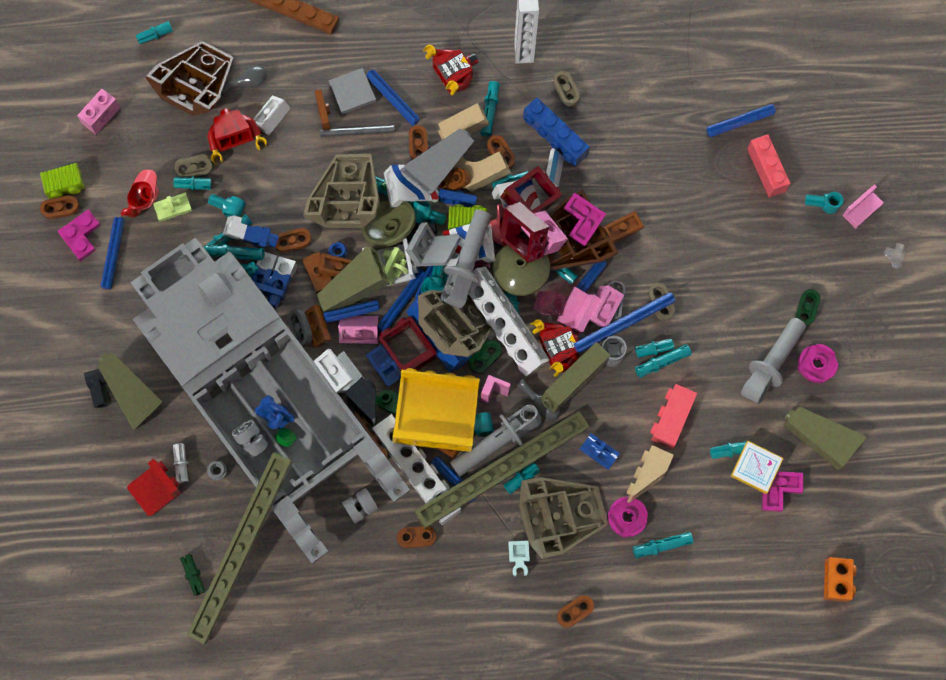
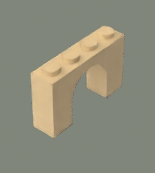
(483, 171)

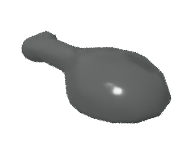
(249, 78)
(543, 411)

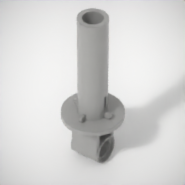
(461, 275)
(766, 372)
(511, 430)

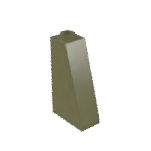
(356, 281)
(575, 377)
(129, 391)
(824, 436)

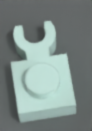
(519, 554)

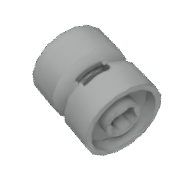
(616, 348)
(249, 439)
(366, 502)

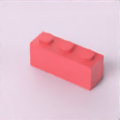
(768, 166)
(673, 416)

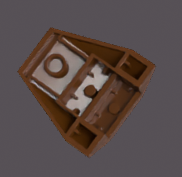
(192, 78)
(572, 252)

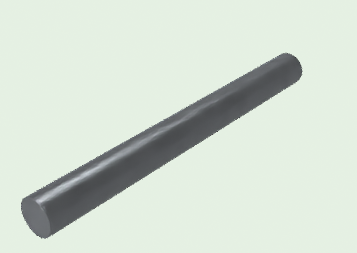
(356, 131)

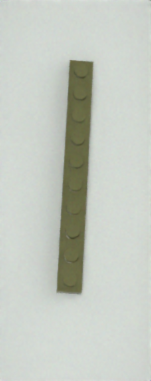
(501, 470)
(239, 548)

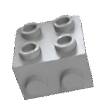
(429, 249)

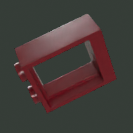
(511, 196)
(517, 216)
(401, 326)

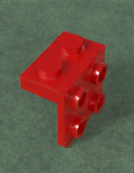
(154, 488)

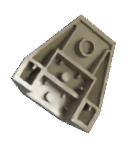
(345, 193)
(452, 329)
(560, 514)

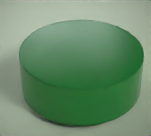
(285, 437)

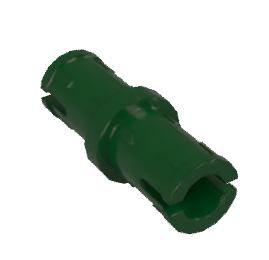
(192, 575)

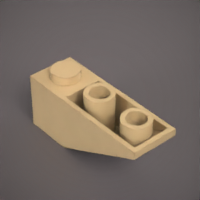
(653, 470)

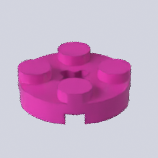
(808, 369)
(626, 528)

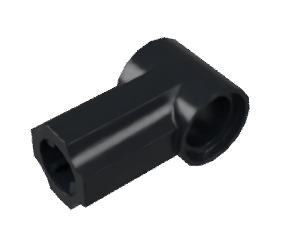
(98, 388)

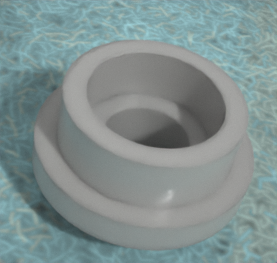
(217, 464)

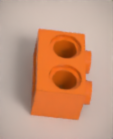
(833, 578)

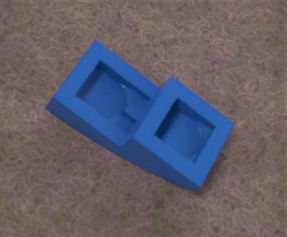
(384, 365)

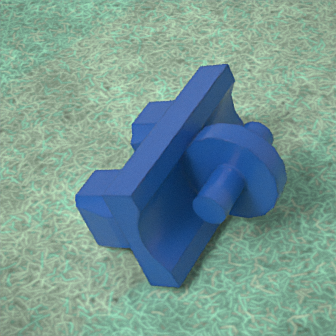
(274, 414)
(599, 451)

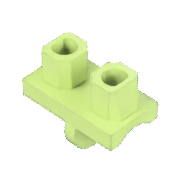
(172, 207)
(395, 264)

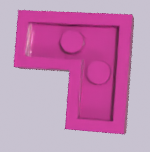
(588, 216)
(75, 233)
(783, 483)

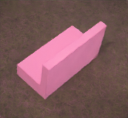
(863, 207)
(606, 306)
(578, 310)
(359, 330)
(494, 384)

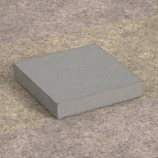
(352, 91)

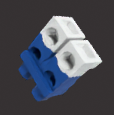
(258, 235)
(274, 277)

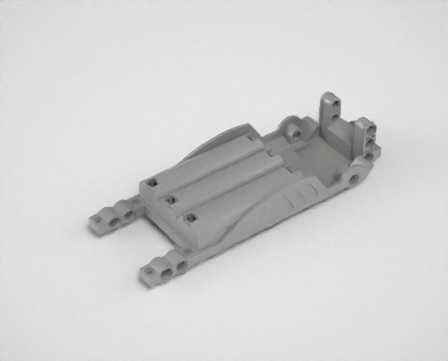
(198, 303)

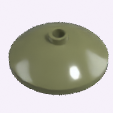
(390, 224)
(519, 279)

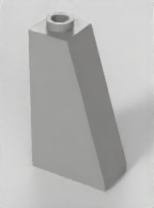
(435, 163)

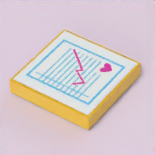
(756, 467)

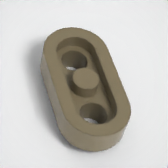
(567, 89)
(193, 166)
(662, 289)

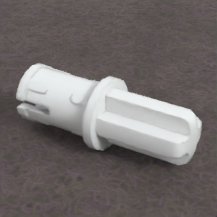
(180, 463)

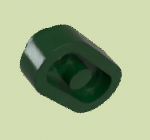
(806, 308)
(485, 357)
(389, 405)

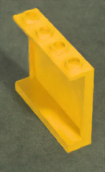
(436, 410)

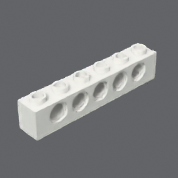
(526, 30)
(513, 323)
(383, 431)

